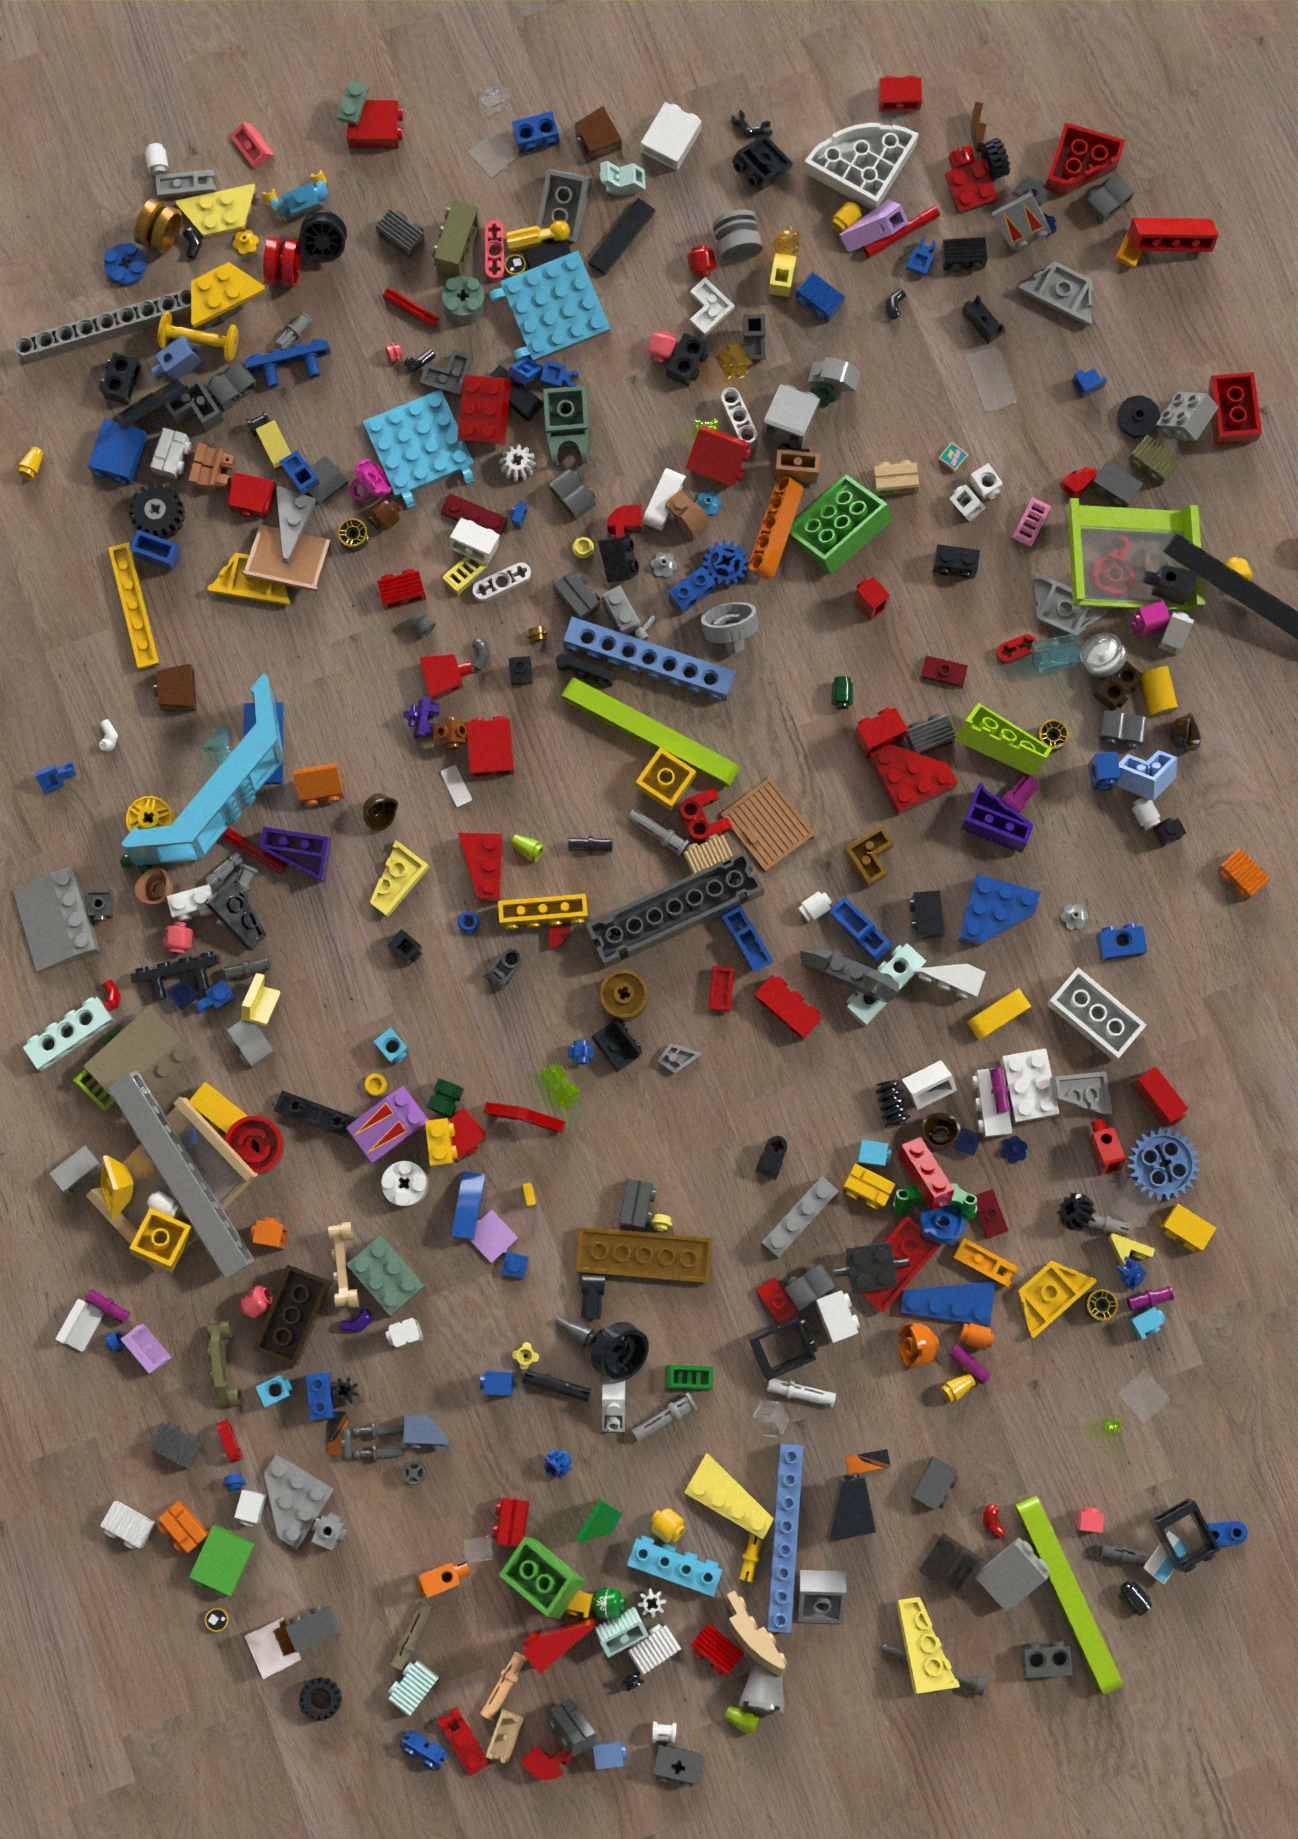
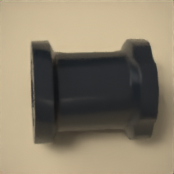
(257, 422)

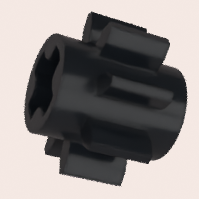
(351, 1393)

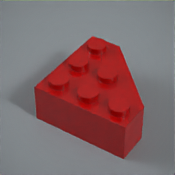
(1082, 158)
(910, 777)

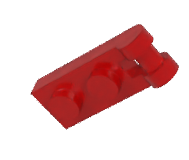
(464, 1742)

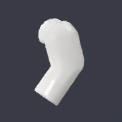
(110, 738)

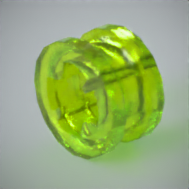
(1112, 1425)

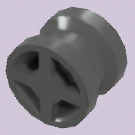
(422, 624)
(409, 1472)

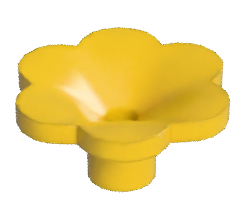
(246, 245)

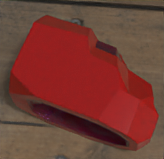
(1078, 481)

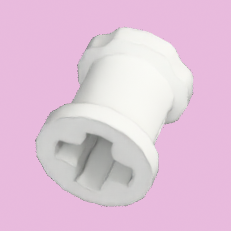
(664, 1732)

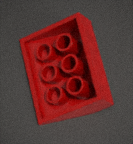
(552, 1642)

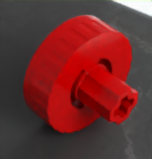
(270, 1148)

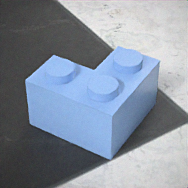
(1147, 777)

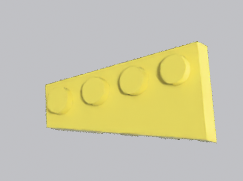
(724, 1495)
(925, 1658)

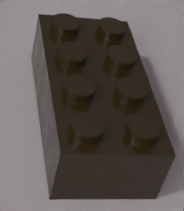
(292, 1315)

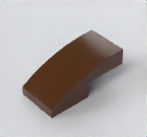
(977, 129)

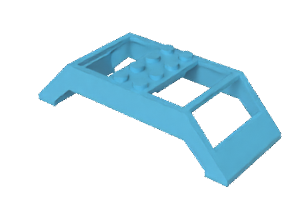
(222, 796)

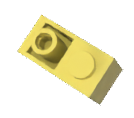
(782, 275)

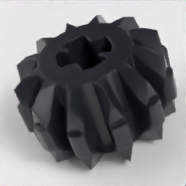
(1076, 1212)

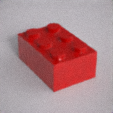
(484, 410)

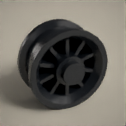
(322, 236)

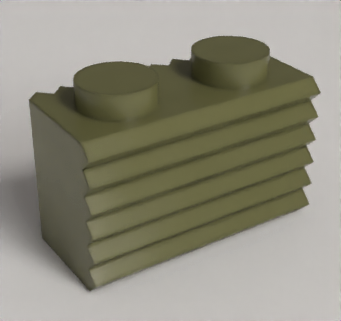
(1154, 460)

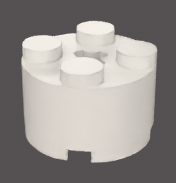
(417, 1186)

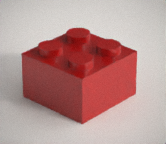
(880, 731)

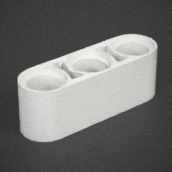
(738, 409)
(657, 513)

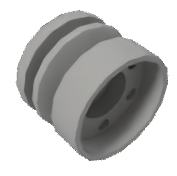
(737, 236)

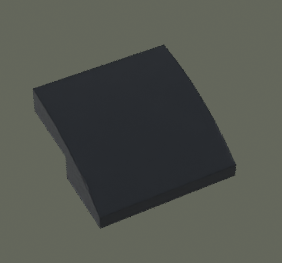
(546, 253)

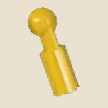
(534, 235)

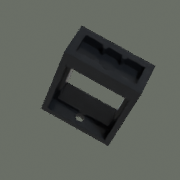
(809, 1346)
(1173, 1515)

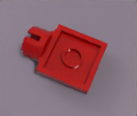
(969, 181)

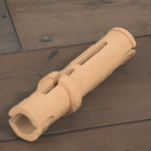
(502, 1688)

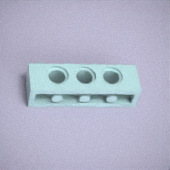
(905, 955)
(81, 1033)

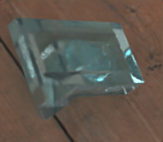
(220, 742)

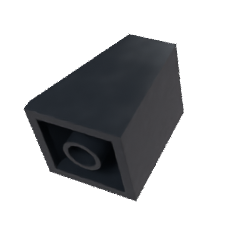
(851, 1509)

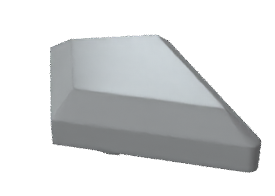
(677, 1057)

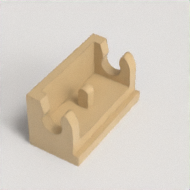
(504, 1736)

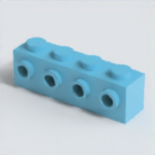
(675, 1566)

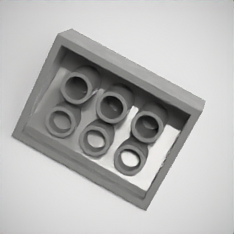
(56, 919)

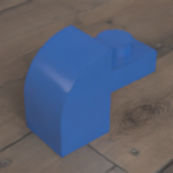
(299, 472)

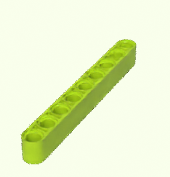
(650, 731)
(1069, 1596)

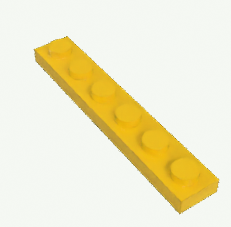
(134, 606)

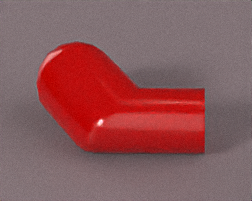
(114, 996)
(990, 1520)

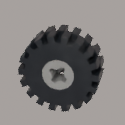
(164, 519)

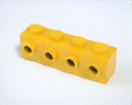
(542, 911)

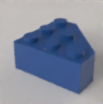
(994, 909)

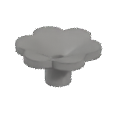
(663, 569)
(1070, 920)

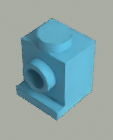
(1147, 1322)

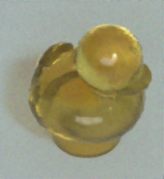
(787, 241)

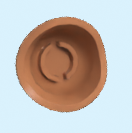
(154, 886)

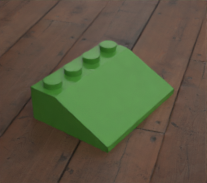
(840, 524)

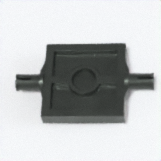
(871, 1267)

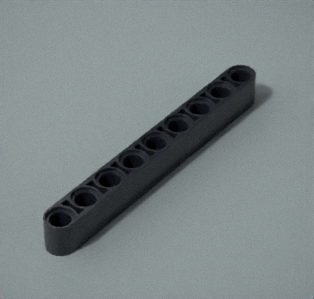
(1233, 584)

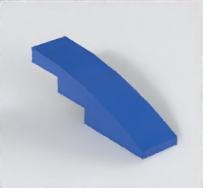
(746, 938)

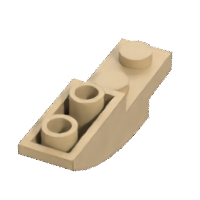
(756, 1643)

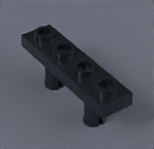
(163, 969)
(314, 1114)

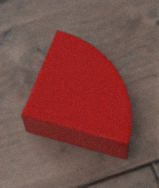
(558, 935)

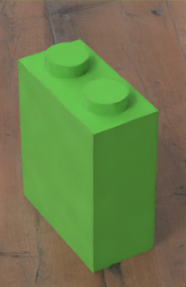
(222, 1561)

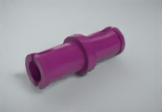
(999, 1090)
(1150, 1298)
(107, 1306)
(969, 1364)

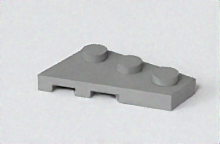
(1083, 1091)

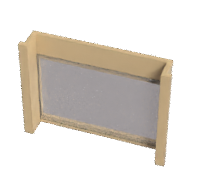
(215, 1159)

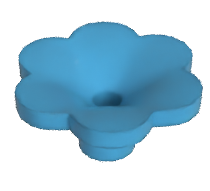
(709, 507)

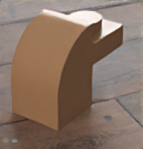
(690, 515)

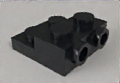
(761, 162)

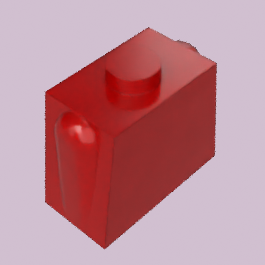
(251, 495)
(467, 1134)

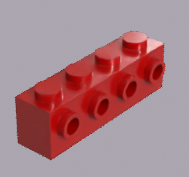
(1172, 234)

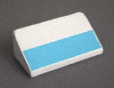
(1159, 1564)

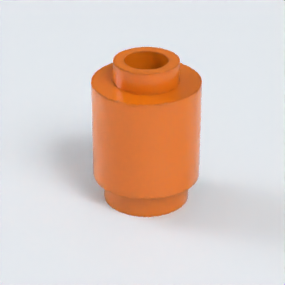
(976, 1336)

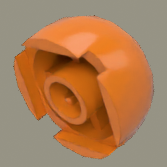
(918, 1345)

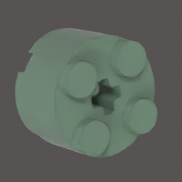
(465, 289)

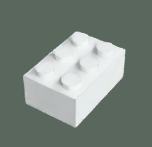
(1029, 1086)

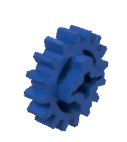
(733, 560)

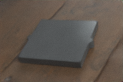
(329, 478)

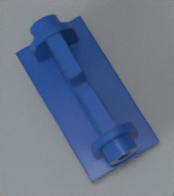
(415, 1747)

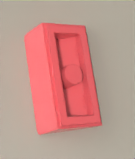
(251, 144)

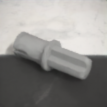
(293, 331)

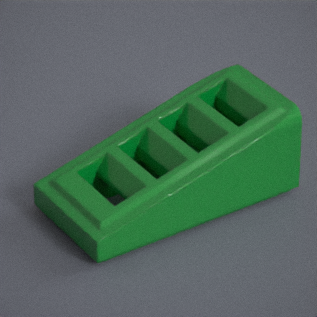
(669, 1377)

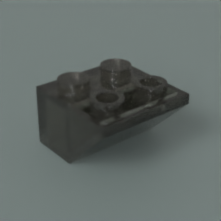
(951, 1565)

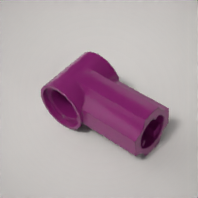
(1020, 793)

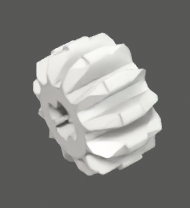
(517, 455)

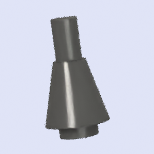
(581, 1334)

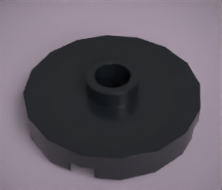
(1135, 426)

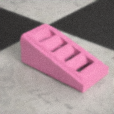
(1039, 506)

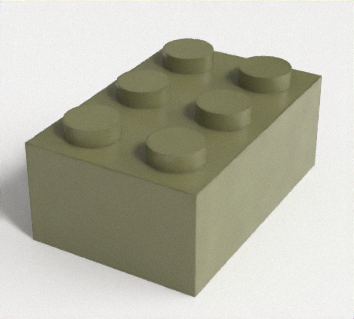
(456, 239)

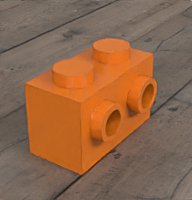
(269, 1233)

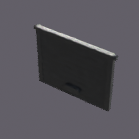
(150, 402)

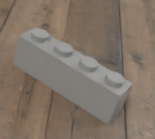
(799, 1217)

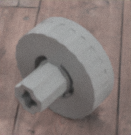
(730, 625)

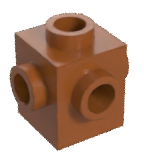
(450, 733)

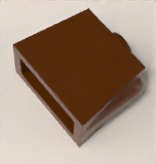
(597, 134)
(176, 688)

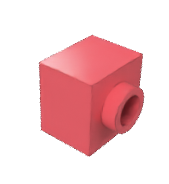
(1090, 1520)

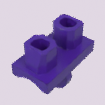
(425, 709)

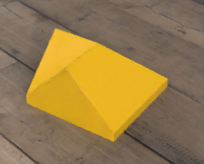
(115, 1185)

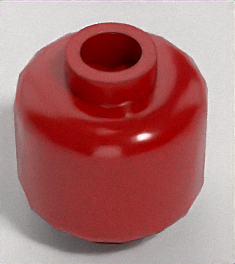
(701, 261)

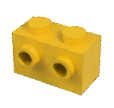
(440, 1142)

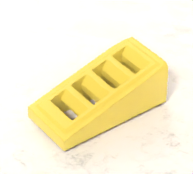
(454, 572)

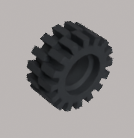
(995, 157)
(306, 1699)

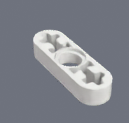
(498, 590)

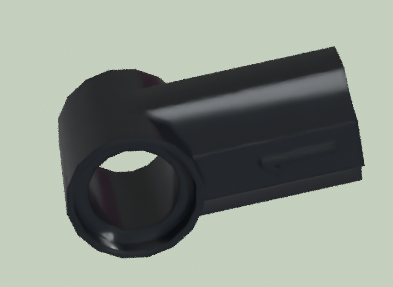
(592, 1291)

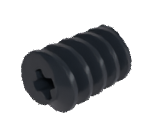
(892, 1103)

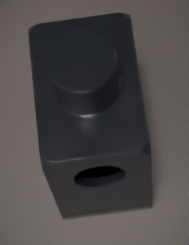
(1171, 583)

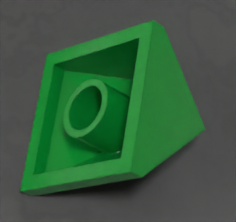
(600, 1522)

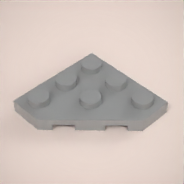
(294, 1499)

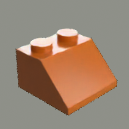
(318, 784)

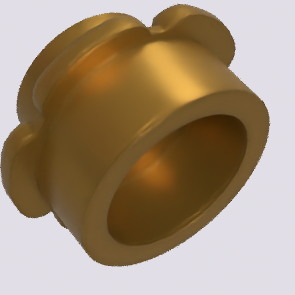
(537, 633)

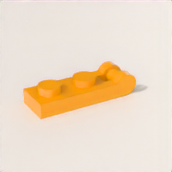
(985, 1262)

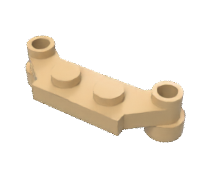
(339, 1255)

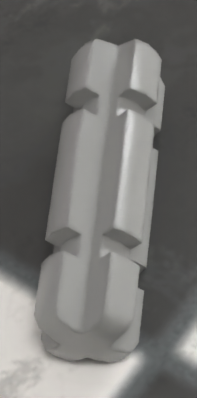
(224, 870)

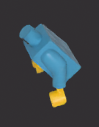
(300, 200)

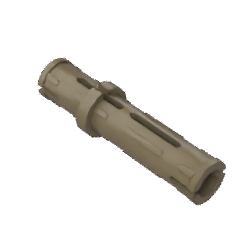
(411, 1636)

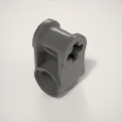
(503, 969)

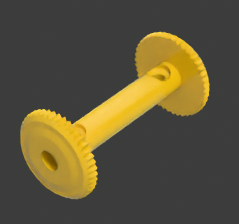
(227, 342)

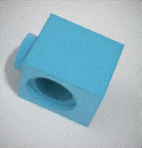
(387, 1038)
(873, 1153)
(265, 1394)

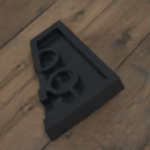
(236, 914)

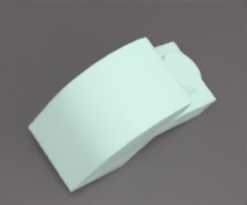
(622, 180)

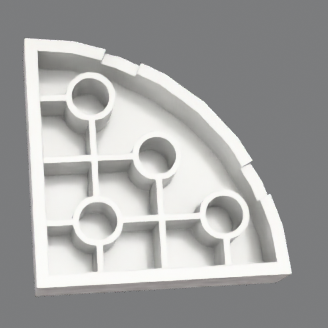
(862, 160)

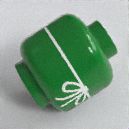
(608, 1603)

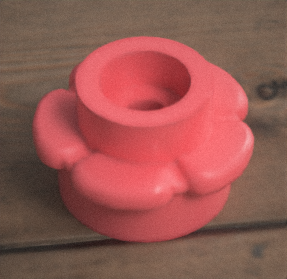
(394, 352)

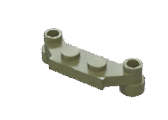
(219, 1374)

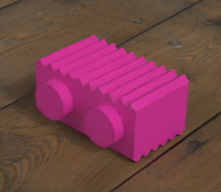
(1150, 619)

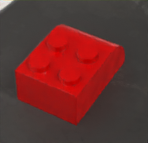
(1238, 411)

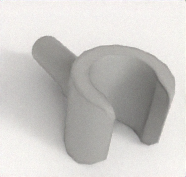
(640, 632)

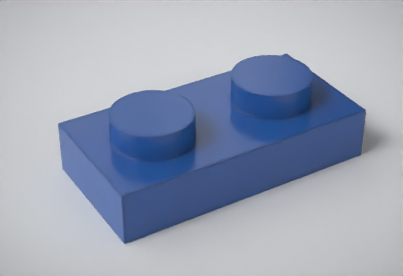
(525, 370)

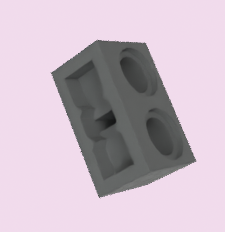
(1046, 1667)

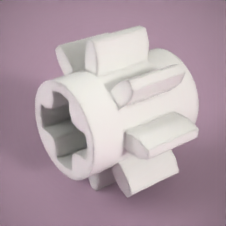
(651, 1595)

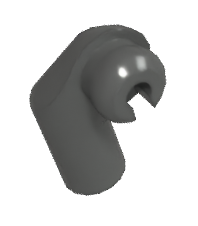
(483, 652)

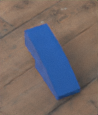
(861, 929)
(468, 1205)

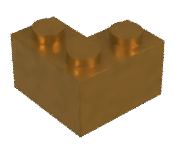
(864, 855)

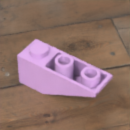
(874, 226)

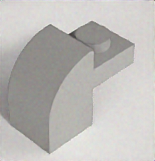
(835, 372)

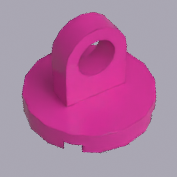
(372, 479)

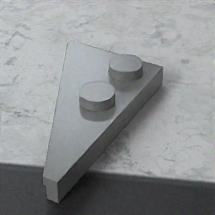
(293, 516)

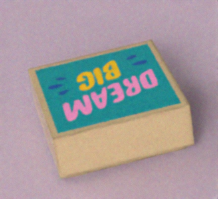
(953, 457)

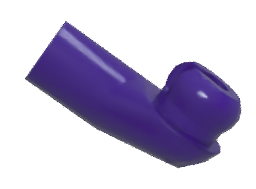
(359, 1323)

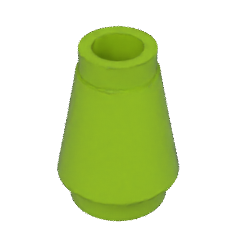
(528, 847)
(742, 1719)

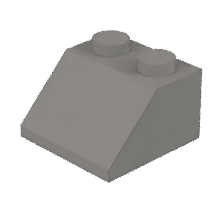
(821, 1596)

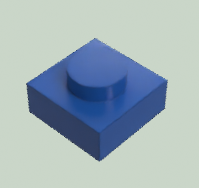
(518, 514)
(514, 1265)

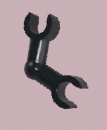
(751, 131)

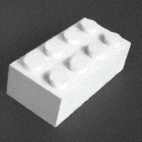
(1096, 1014)

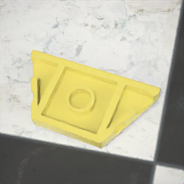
(219, 211)

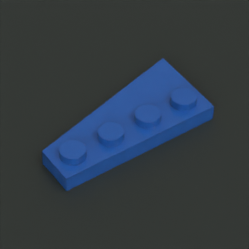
(956, 1302)

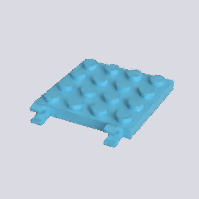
(553, 306)
(419, 445)

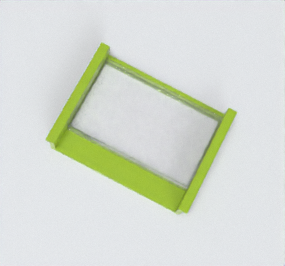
(1116, 547)

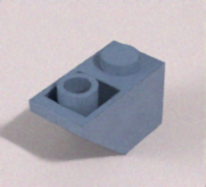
(423, 1430)

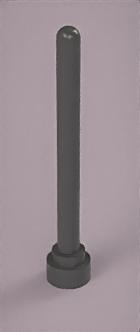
(976, 1684)

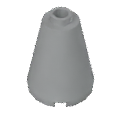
(763, 1692)

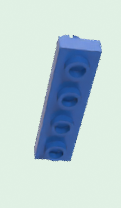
(279, 357)

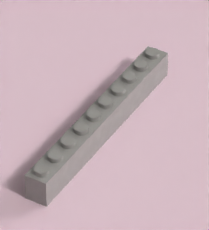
(180, 1174)

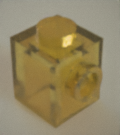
(734, 360)

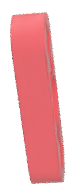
(489, 259)

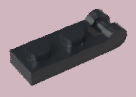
(583, 670)

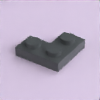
(449, 379)

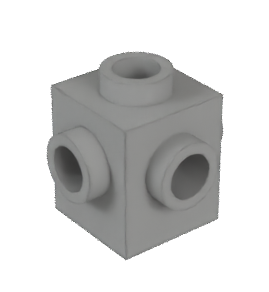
(321, 1536)

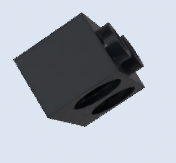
(683, 358)
(125, 378)

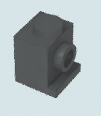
(106, 910)

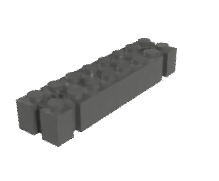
(675, 909)

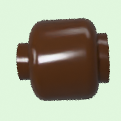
(384, 514)

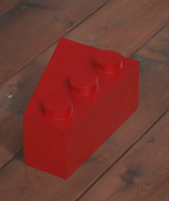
(484, 862)

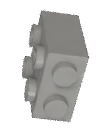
(1186, 416)

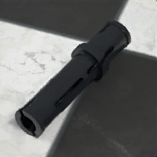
(556, 1385)

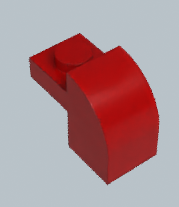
(624, 519)
(543, 1765)

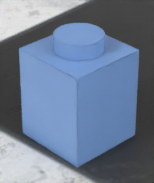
(609, 1754)

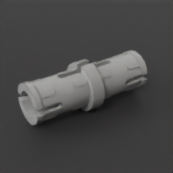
(1108, 1224)

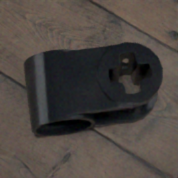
(770, 1161)

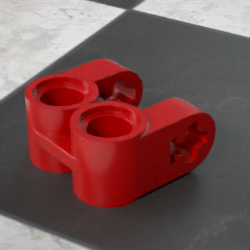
(698, 819)

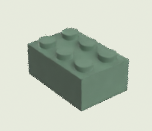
(386, 1275)

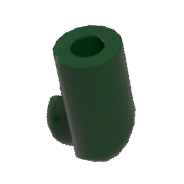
(126, 862)

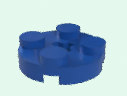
(121, 253)
(941, 1234)

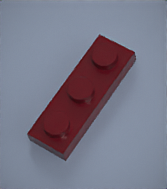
(458, 508)

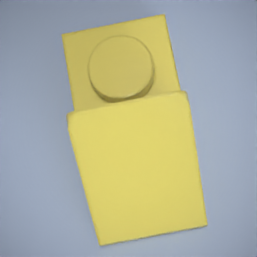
(1123, 1247)

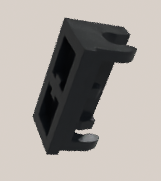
(983, 320)

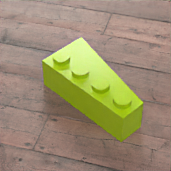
(1002, 741)

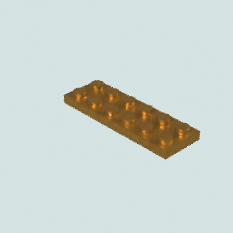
(644, 1255)

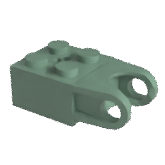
(571, 428)

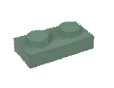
(353, 102)

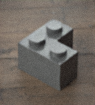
(195, 402)

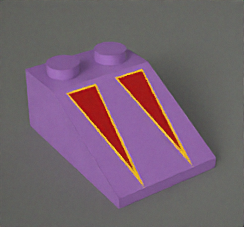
(387, 1125)

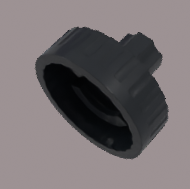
(614, 1357)

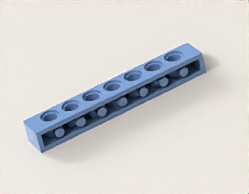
(579, 629)
(785, 1538)

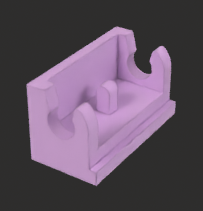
(146, 1348)

